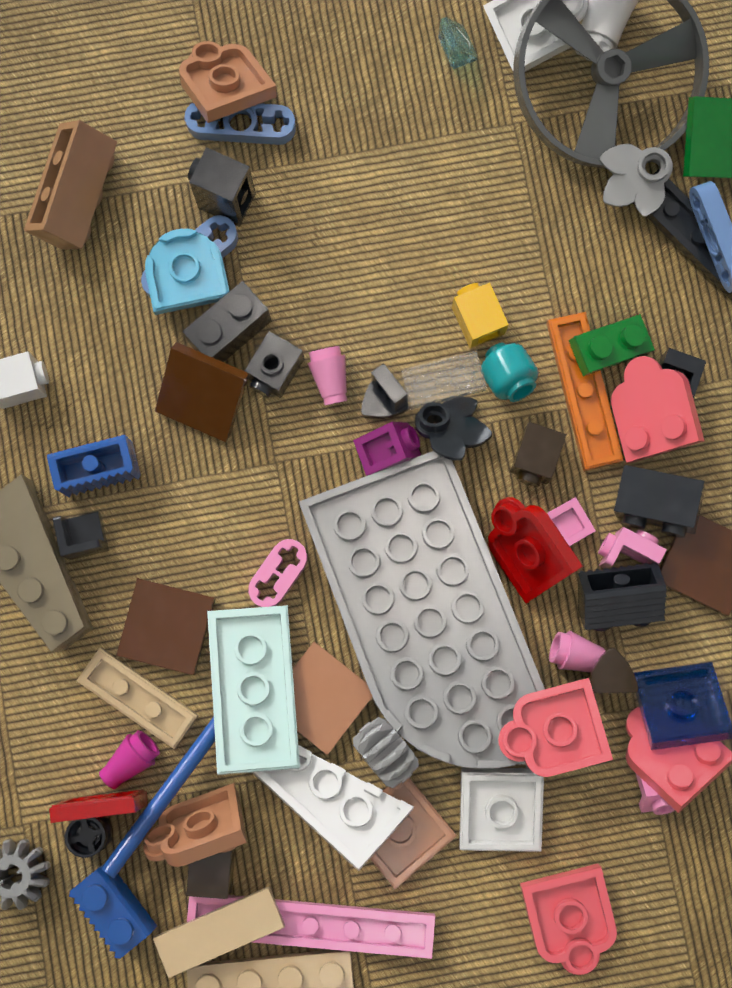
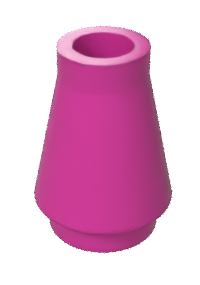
(132, 757)

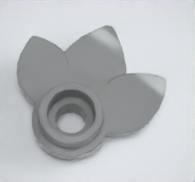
(631, 180)

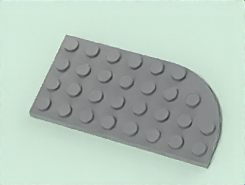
(425, 608)

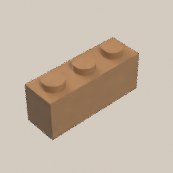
(71, 185)

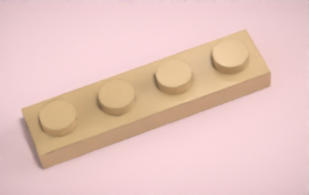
(293, 970)

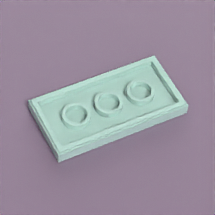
(253, 690)

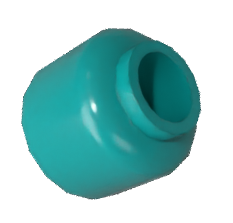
(509, 371)

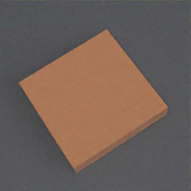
(326, 697)
(415, 839)

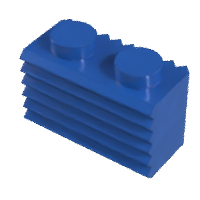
(93, 465)
(113, 911)

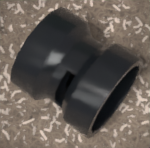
(81, 837)

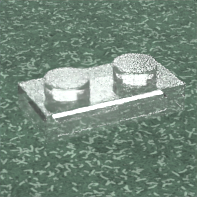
(443, 379)

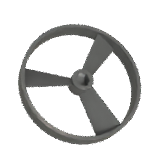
(608, 70)

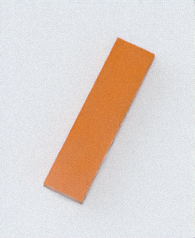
(584, 397)

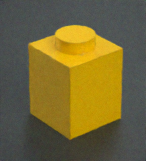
(479, 314)

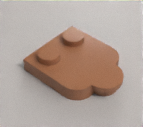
(224, 79)
(197, 828)

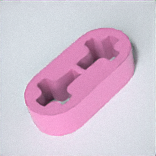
(270, 567)

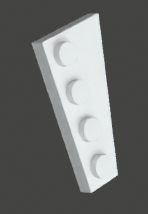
(338, 806)

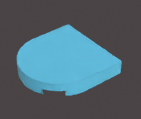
(185, 271)

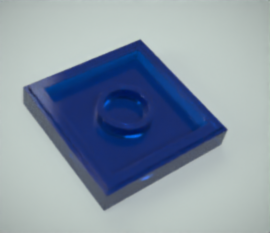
(682, 706)

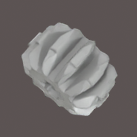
(385, 752)
(28, 865)

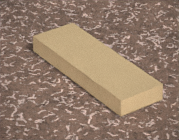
(137, 698)
(218, 932)

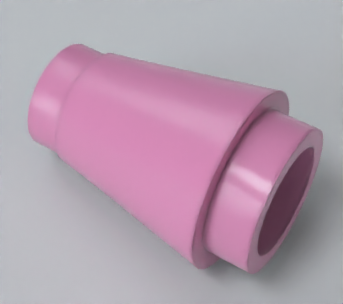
(329, 373)
(574, 652)

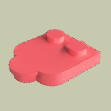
(654, 410)
(556, 730)
(674, 772)
(571, 917)

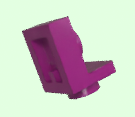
(387, 446)

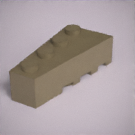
(35, 571)

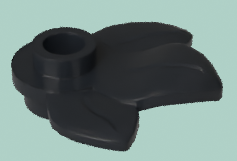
(453, 427)

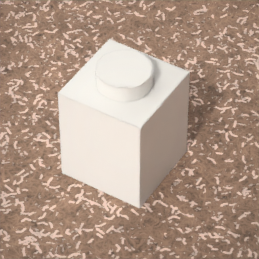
(21, 379)

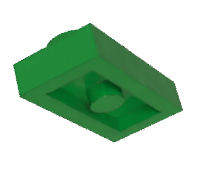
(611, 345)

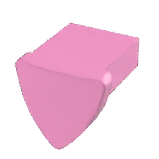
(571, 521)

